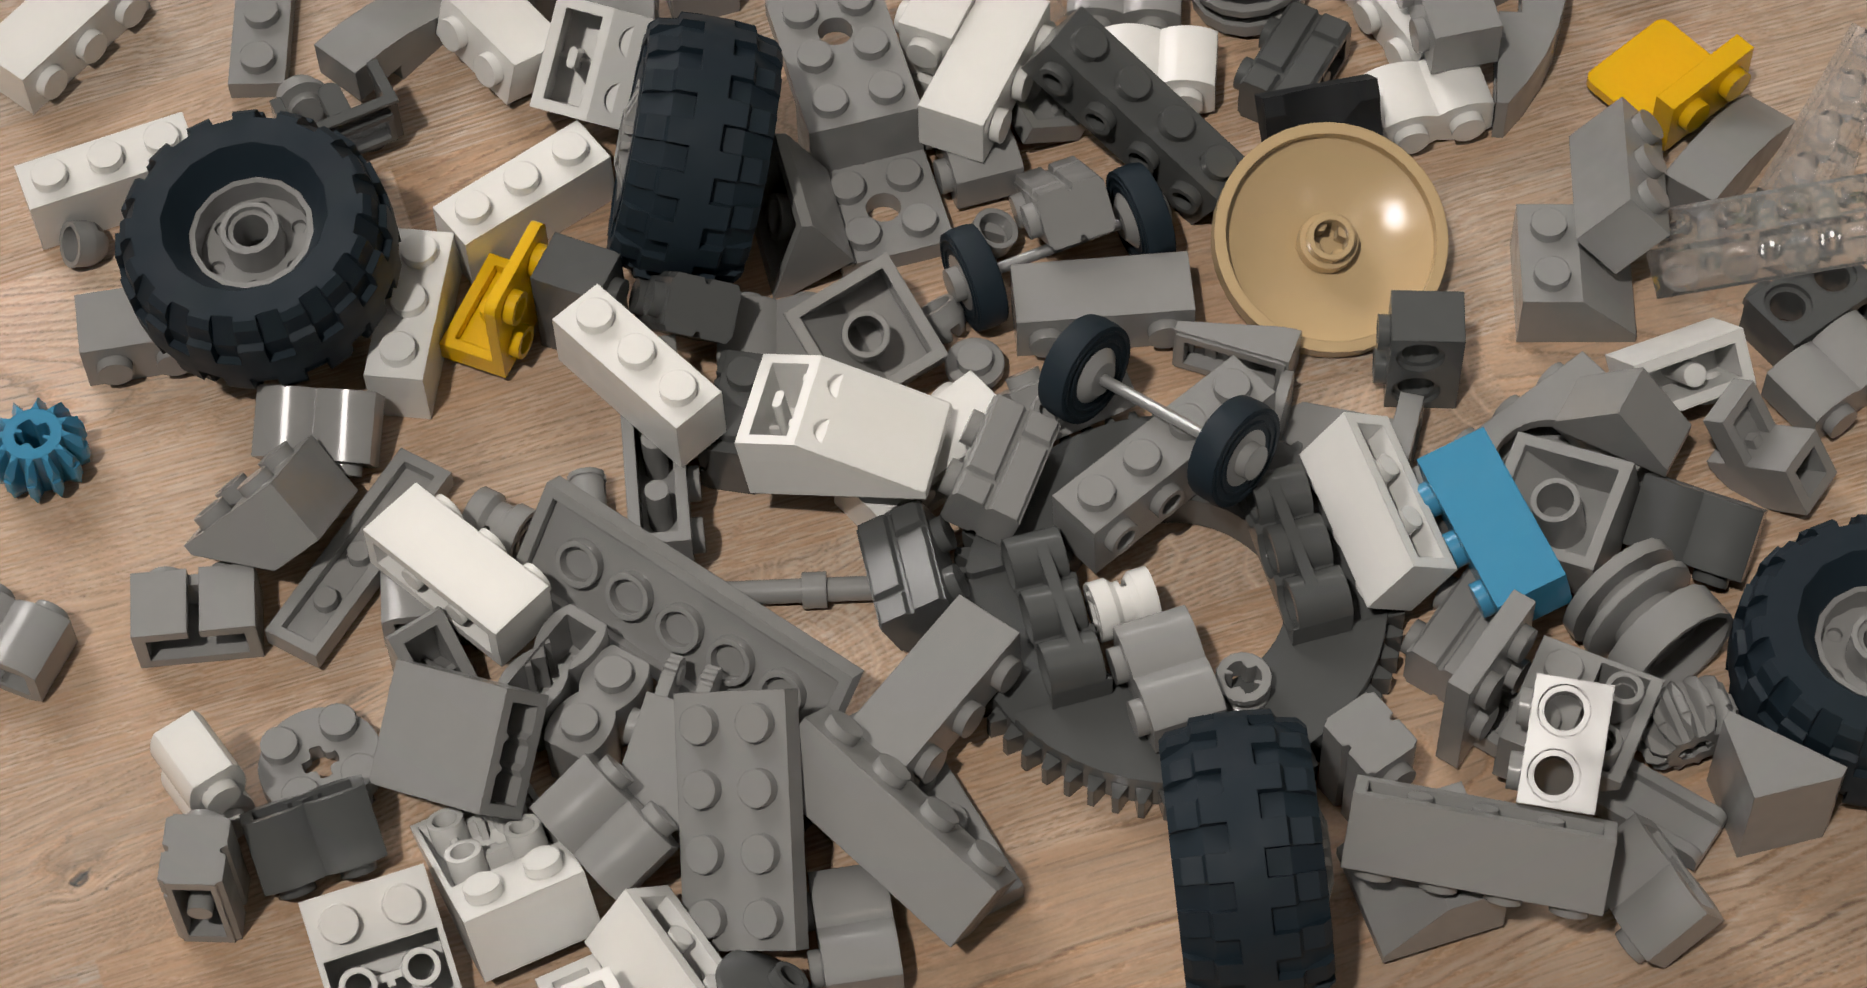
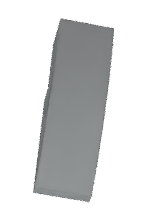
(391, 30)
(1523, 59)
(1727, 153)

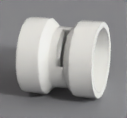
(1118, 603)

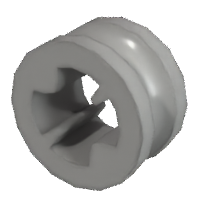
(1250, 669)

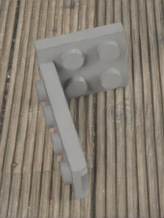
(1480, 703)

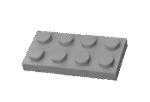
(742, 818)

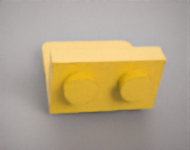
(1673, 77)
(498, 310)

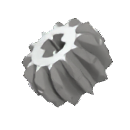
(1686, 722)

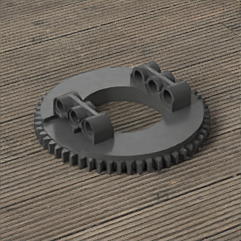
(1067, 703)

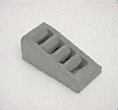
(1260, 348)

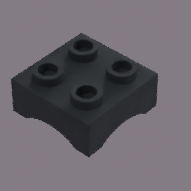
(1342, 100)

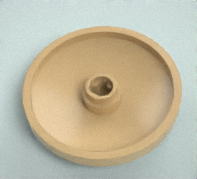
(1324, 231)

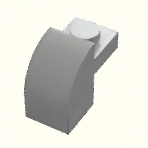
(1766, 461)

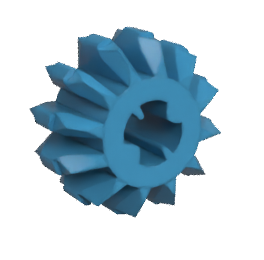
(41, 450)

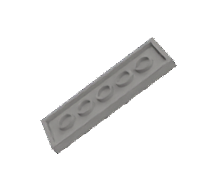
(671, 605)

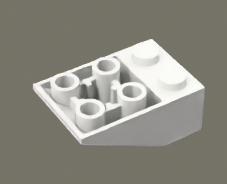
(589, 62)
(838, 431)
(506, 886)
(381, 934)

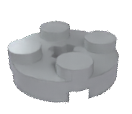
(312, 735)

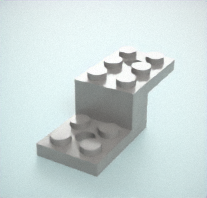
(861, 124)

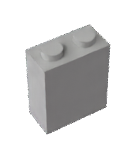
(458, 739)

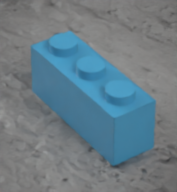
(1491, 526)

